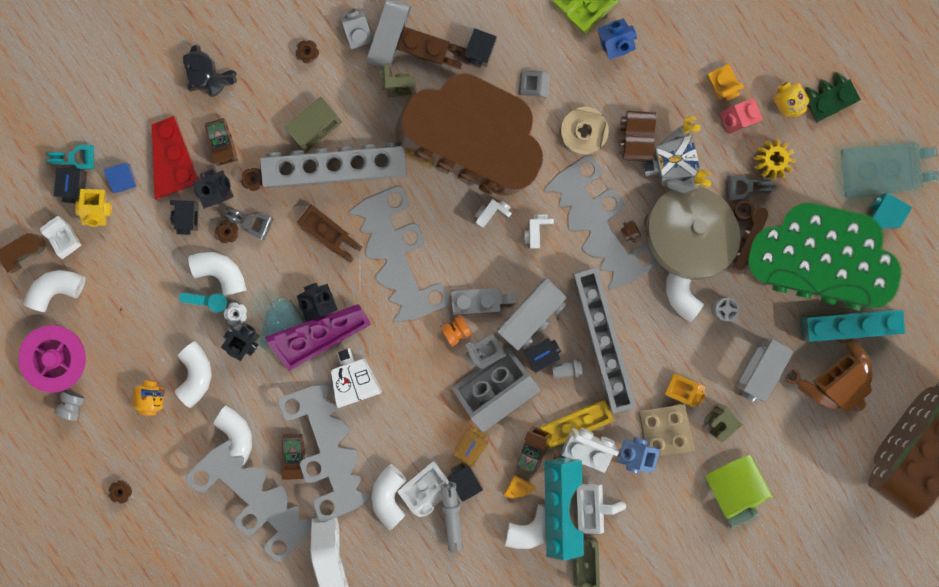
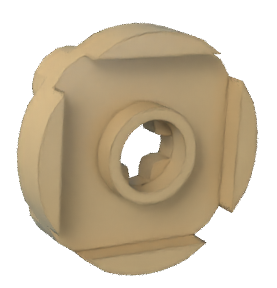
(596, 124)

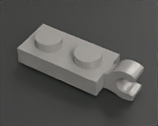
(479, 301)

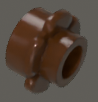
(313, 51)
(246, 179)
(749, 210)
(630, 231)
(231, 236)
(124, 487)

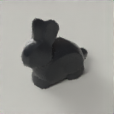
(203, 75)

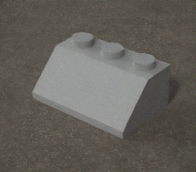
(532, 314)
(495, 390)

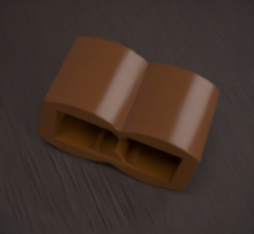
(638, 136)

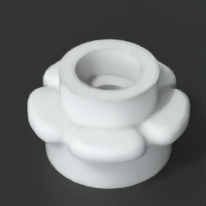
(235, 307)

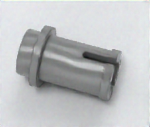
(567, 369)

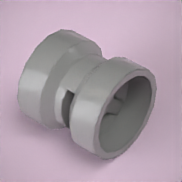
(70, 405)

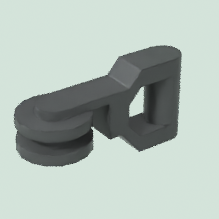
(766, 186)
(233, 216)

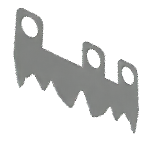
(590, 215)
(389, 245)
(334, 461)
(265, 505)

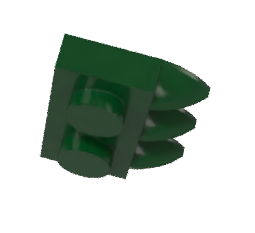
(831, 98)

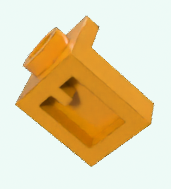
(725, 83)
(686, 391)

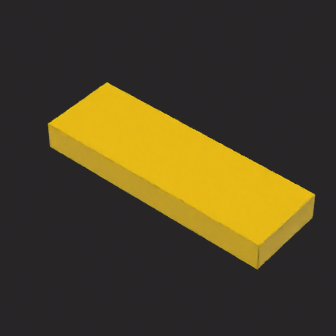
(589, 418)

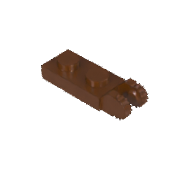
(429, 47)
(758, 220)
(327, 231)

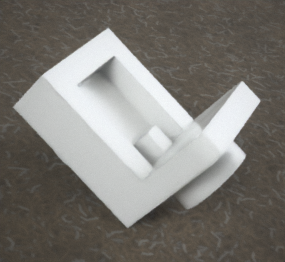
(485, 213)
(532, 235)
(61, 236)

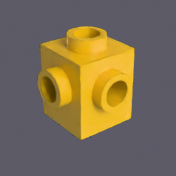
(93, 207)

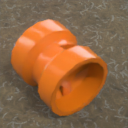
(456, 330)

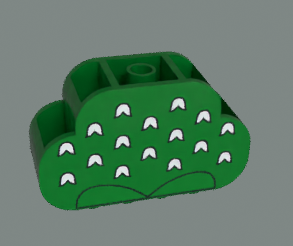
(827, 256)

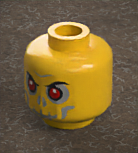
(791, 99)

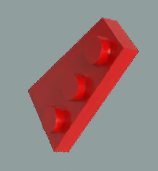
(171, 159)

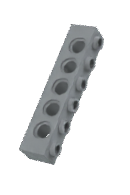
(273, 177)
(604, 340)

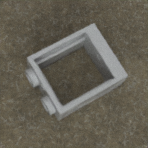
(763, 370)

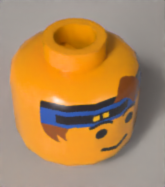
(148, 398)

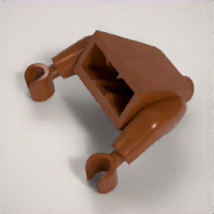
(843, 383)

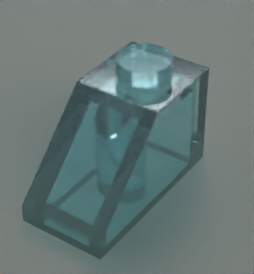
(280, 317)

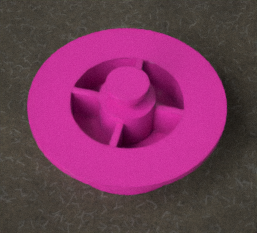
(52, 358)

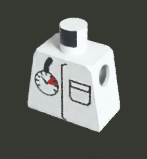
(353, 380)

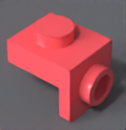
(741, 116)

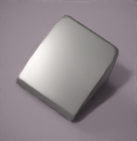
(535, 84)

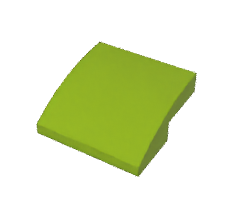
(585, 13)
(739, 486)

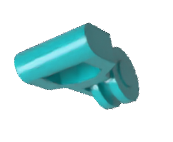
(55, 157)
(216, 302)

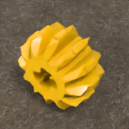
(768, 165)

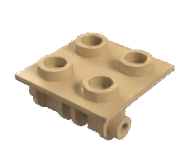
(668, 429)

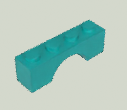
(889, 211)
(852, 325)
(561, 481)

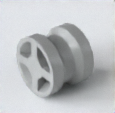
(730, 309)

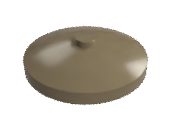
(693, 233)

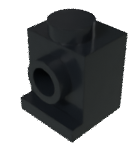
(184, 216)

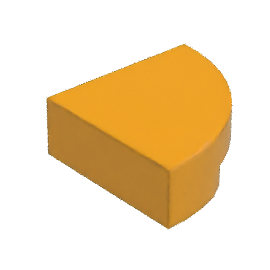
(518, 487)

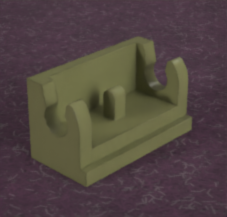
(313, 124)
(724, 423)
(587, 566)

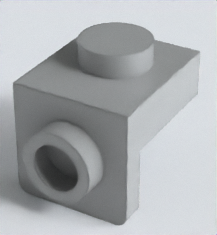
(356, 28)
(485, 351)

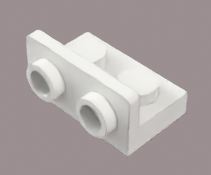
(590, 449)
(424, 490)

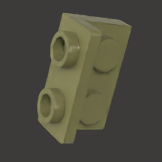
(399, 85)

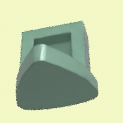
(743, 517)

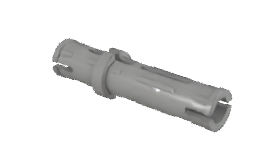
(451, 509)

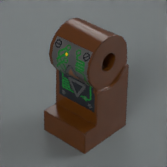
(221, 142)
(20, 249)
(533, 450)
(293, 454)

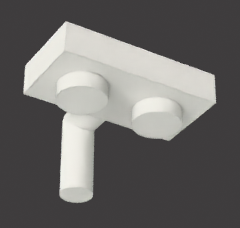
(592, 510)

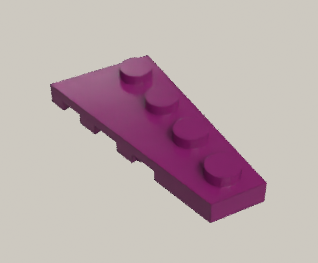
(313, 337)

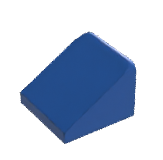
(120, 177)

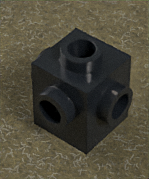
(212, 188)
(316, 301)
(240, 341)

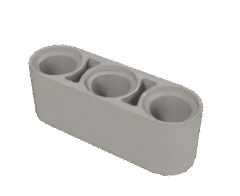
(388, 33)

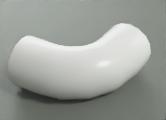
(220, 267)
(51, 284)
(681, 298)
(198, 374)
(236, 429)
(384, 496)
(528, 535)

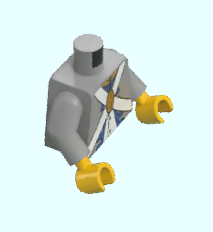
(678, 160)

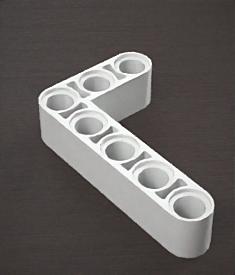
(326, 553)

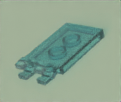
(885, 169)

